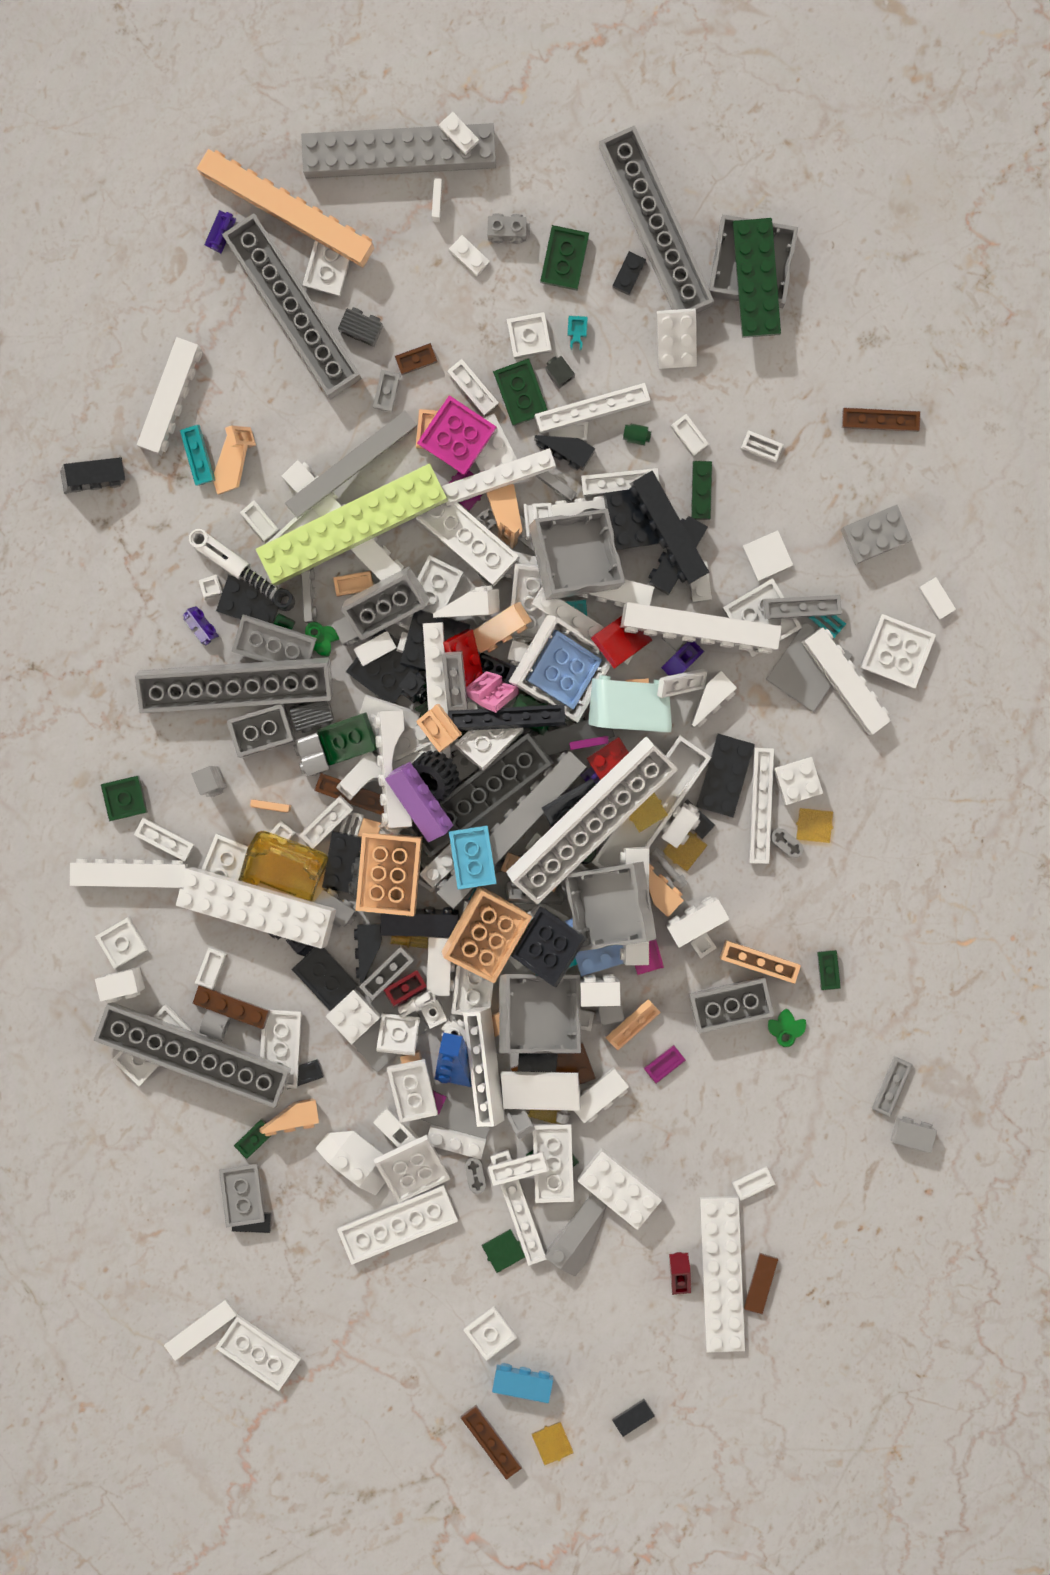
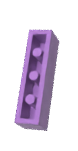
(419, 801)

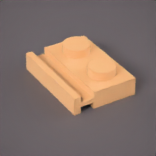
(439, 728)

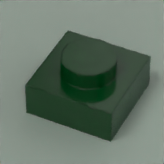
(284, 621)

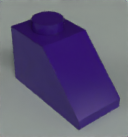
(683, 658)

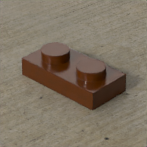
(416, 359)

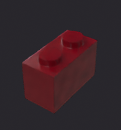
(405, 989)

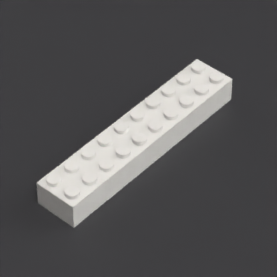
(591, 820)

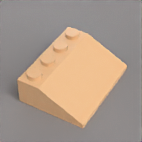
(389, 873)
(486, 934)

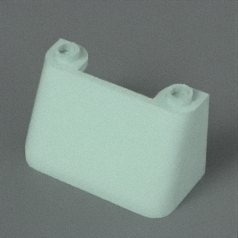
(628, 706)

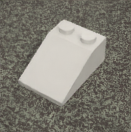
(478, 602)

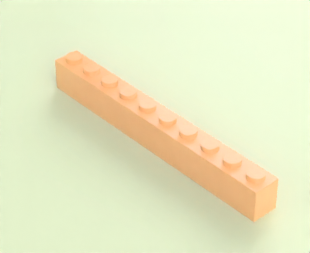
(285, 207)

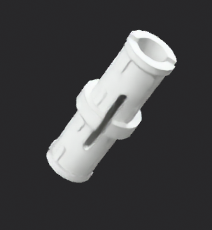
(416, 1003)

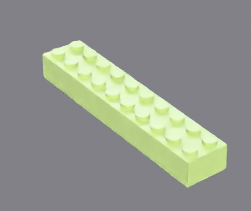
(351, 525)

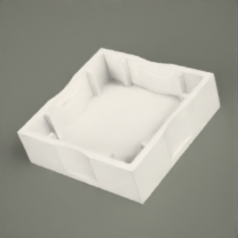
(533, 652)

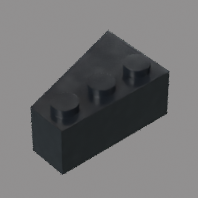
(92, 475)

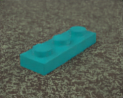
(197, 455)

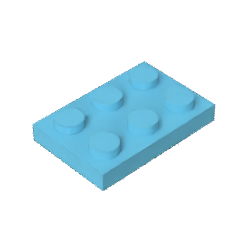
(472, 857)

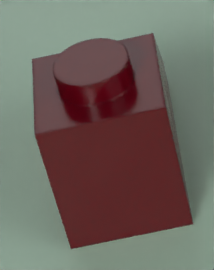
(680, 1273)

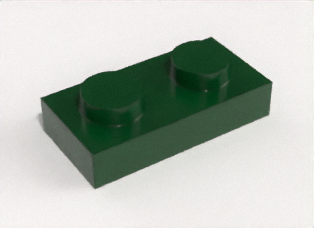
(828, 970)
(251, 1140)

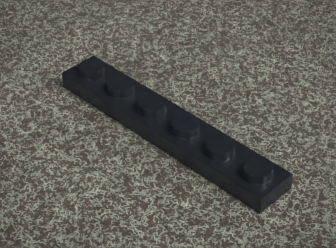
(508, 717)

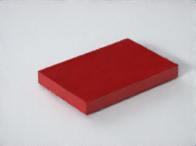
(617, 644)

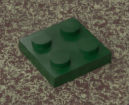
(124, 798)

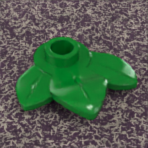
(324, 636)
(786, 1025)

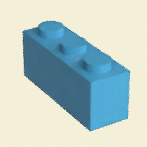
(522, 1383)

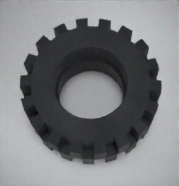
(441, 769)

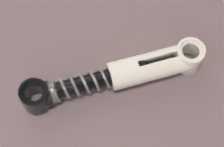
(239, 568)

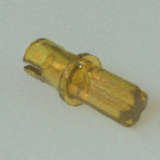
(413, 941)

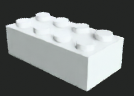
(619, 1188)

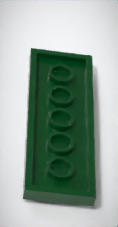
(756, 277)

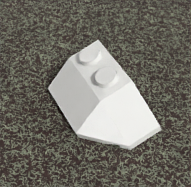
(353, 1158)

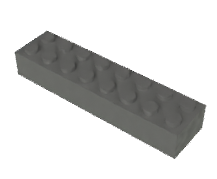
(489, 788)

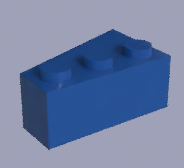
(453, 1061)

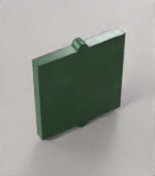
(503, 1250)

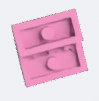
(491, 691)

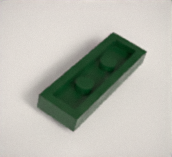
(701, 490)

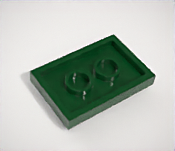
(564, 257)
(520, 391)
(347, 739)

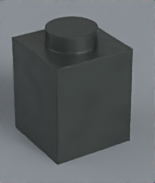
(559, 371)

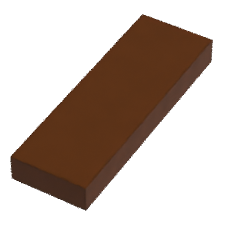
(760, 1283)

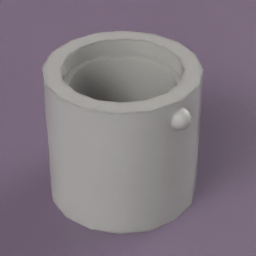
(214, 1025)

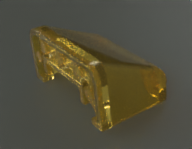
(283, 865)

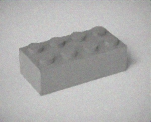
(385, 603)
(731, 1004)

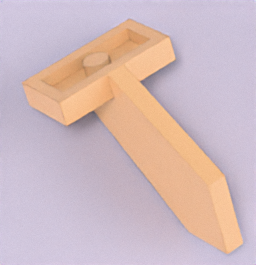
(232, 458)
(506, 514)

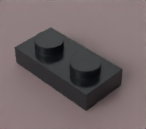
(629, 273)

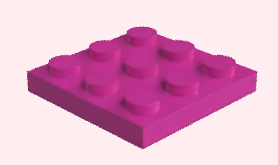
(457, 435)

